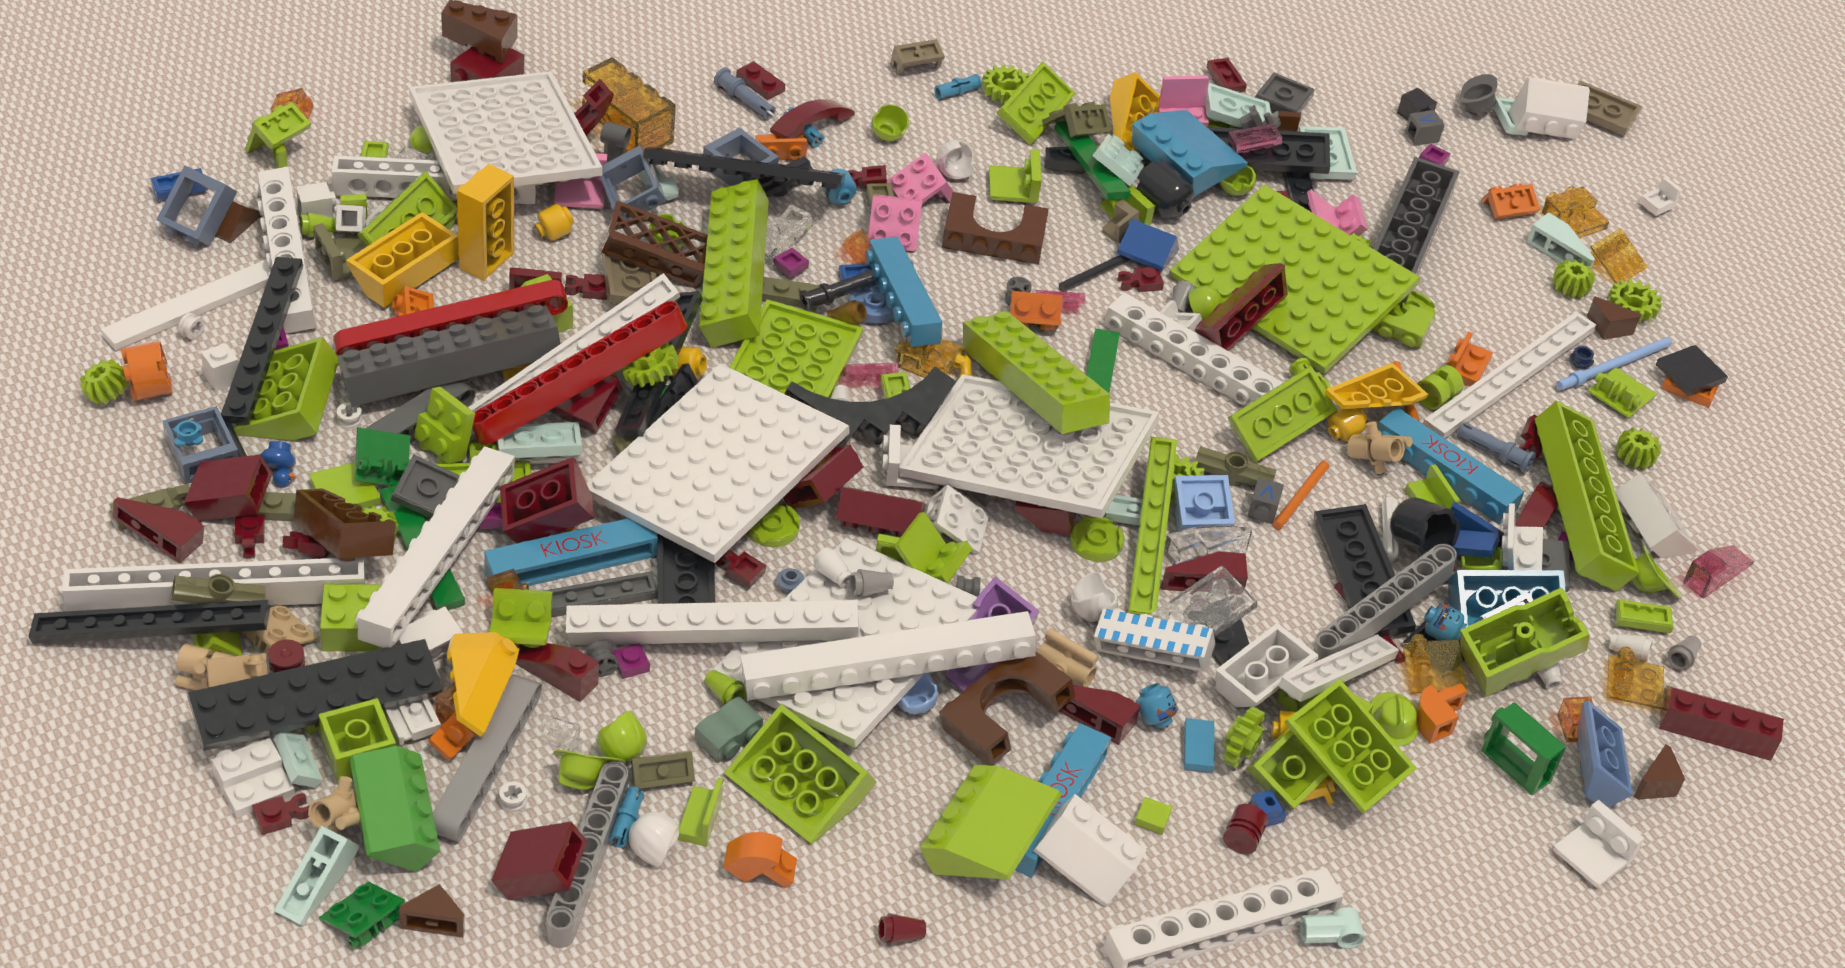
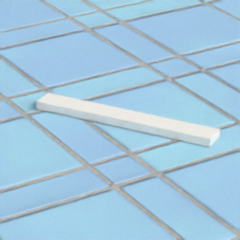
(195, 301)

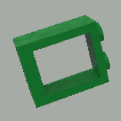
(1527, 773)

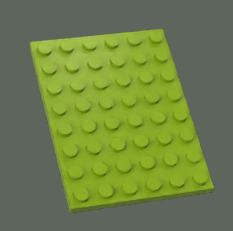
(1332, 279)

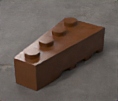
(343, 525)

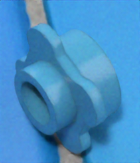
(188, 433)

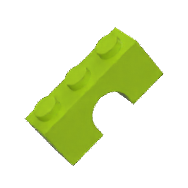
(1407, 328)

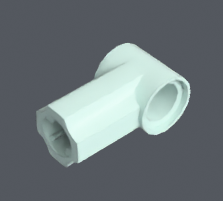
(668, 184)
(1340, 927)

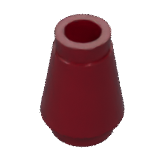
(900, 928)

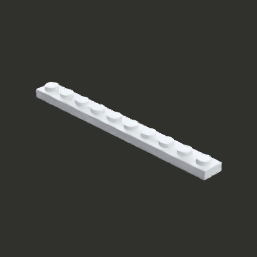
(636, 305)
(1509, 375)

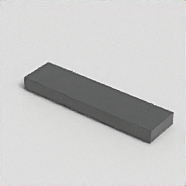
(605, 592)

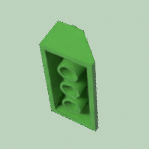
(395, 807)

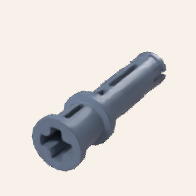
(737, 88)
(1505, 451)

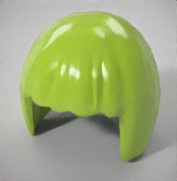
(622, 738)

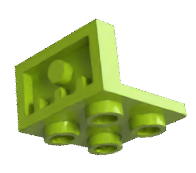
(277, 128)
(1017, 183)
(927, 551)
(522, 615)

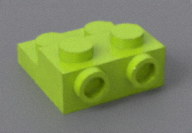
(445, 427)

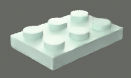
(1230, 105)
(1341, 158)
(1119, 159)
(543, 441)

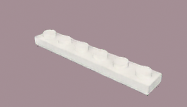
(1340, 665)

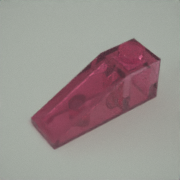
(1715, 569)

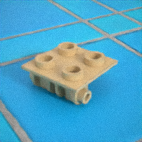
(281, 626)
(235, 668)

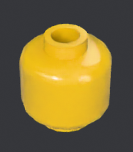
(554, 222)
(695, 358)
(1346, 423)

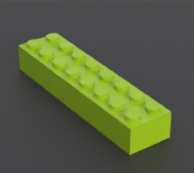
(734, 264)
(1036, 372)
(1586, 497)

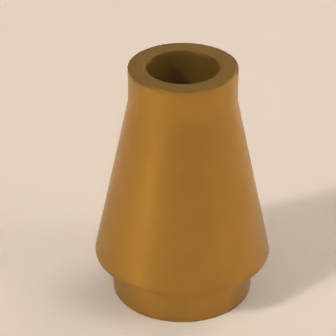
(851, 312)

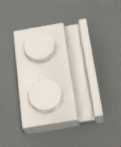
(412, 720)

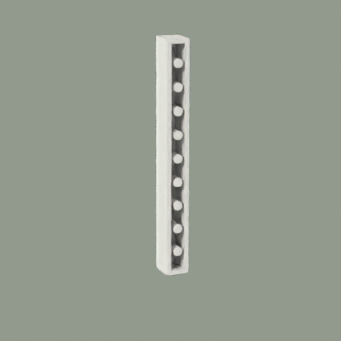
(434, 549)
(145, 586)
(713, 622)
(888, 655)

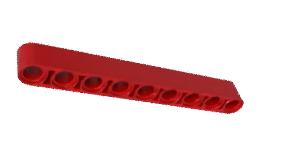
(443, 317)
(578, 372)

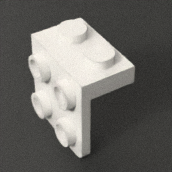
(893, 459)

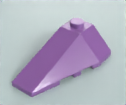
(993, 601)

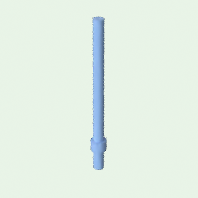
(1580, 377)

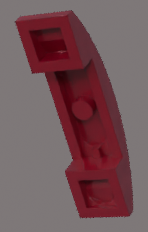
(598, 101)
(793, 122)
(1538, 507)

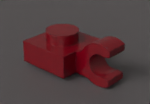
(249, 531)
(742, 568)

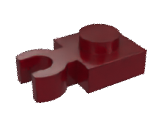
(869, 175)
(1144, 279)
(591, 286)
(1532, 439)
(305, 544)
(277, 814)

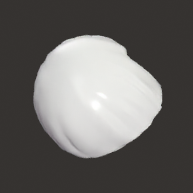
(955, 159)
(1092, 596)
(653, 837)

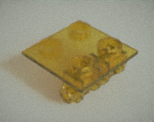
(1618, 256)
(1433, 664)
(1635, 680)

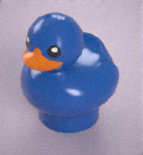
(280, 458)

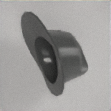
(1479, 94)

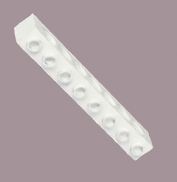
(392, 176)
(285, 240)
(1188, 350)
(1222, 921)

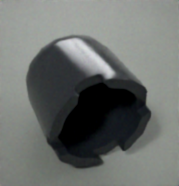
(1166, 189)
(1423, 525)

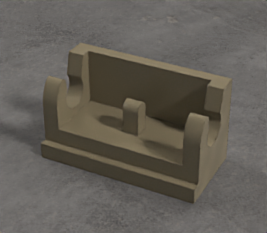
(917, 54)

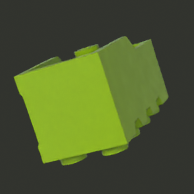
(1522, 641)

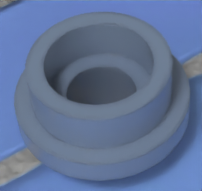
(789, 579)

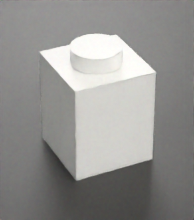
(315, 199)
(350, 218)
(219, 366)

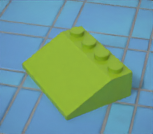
(293, 392)
(1350, 745)
(800, 775)
(988, 824)

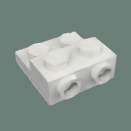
(251, 775)

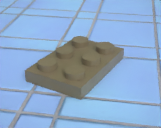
(1610, 110)
(623, 278)

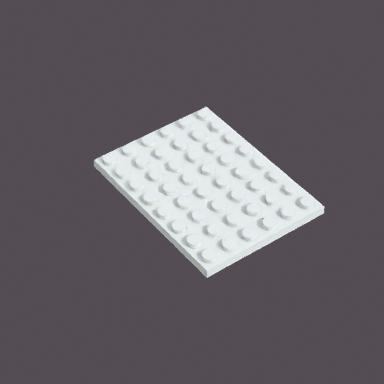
(508, 123)
(1002, 448)
(716, 462)
(913, 603)

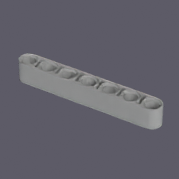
(1387, 601)
(485, 758)
(596, 828)

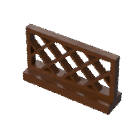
(652, 255)

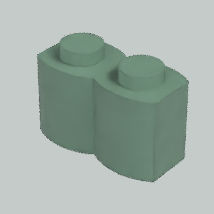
(728, 729)

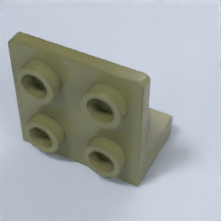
(1083, 119)
(336, 252)

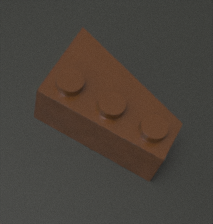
(480, 27)

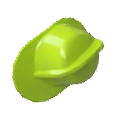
(1651, 576)
(1396, 716)
(580, 770)

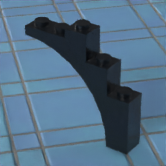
(909, 409)

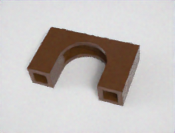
(1019, 244)
(966, 716)

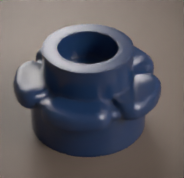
(1582, 357)

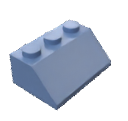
(1602, 757)

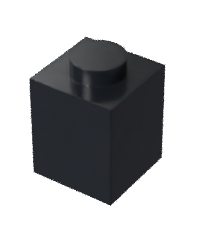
(1414, 102)

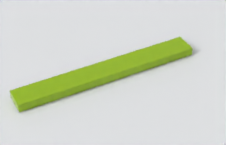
(1153, 526)

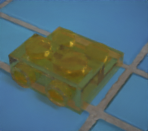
(1576, 209)
(922, 359)

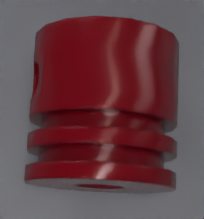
(285, 655)
(1245, 828)

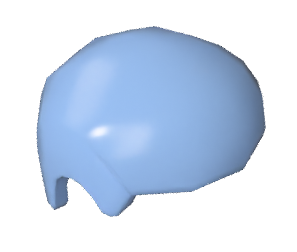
(920, 696)

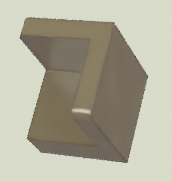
(1118, 226)

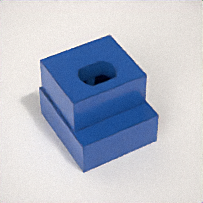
(1270, 805)

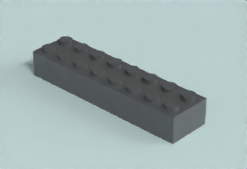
(1416, 214)
(448, 355)

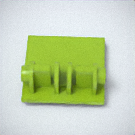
(1621, 392)

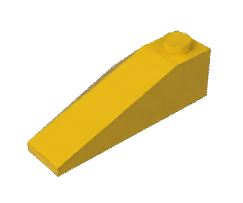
(1129, 102)
(1377, 389)
(481, 673)

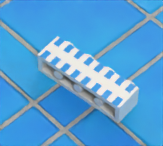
(1154, 639)

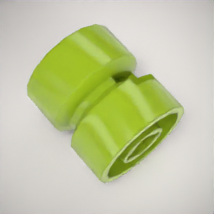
(1441, 386)

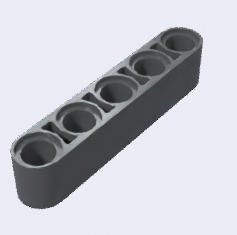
(404, 418)

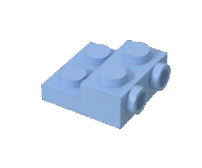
(1203, 501)

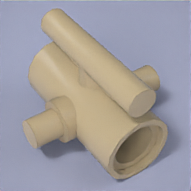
(1377, 447)
(1069, 657)
(194, 661)
(336, 810)

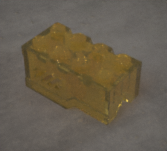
(634, 105)

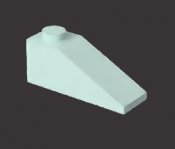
(1558, 241)
(316, 875)

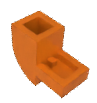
(1437, 711)
(758, 854)

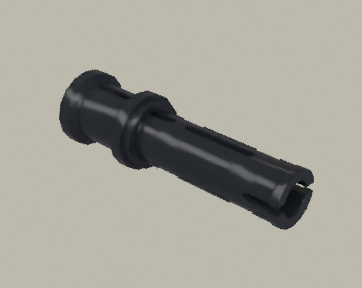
(827, 293)

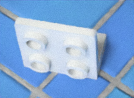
(957, 517)
(1521, 545)
(1600, 845)

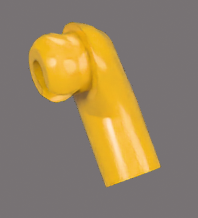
(964, 364)

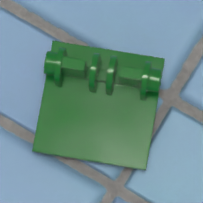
(381, 456)
(364, 913)

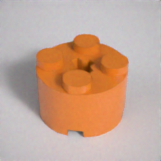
(146, 370)

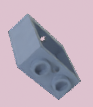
(734, 144)
(634, 163)
(214, 214)
(211, 421)

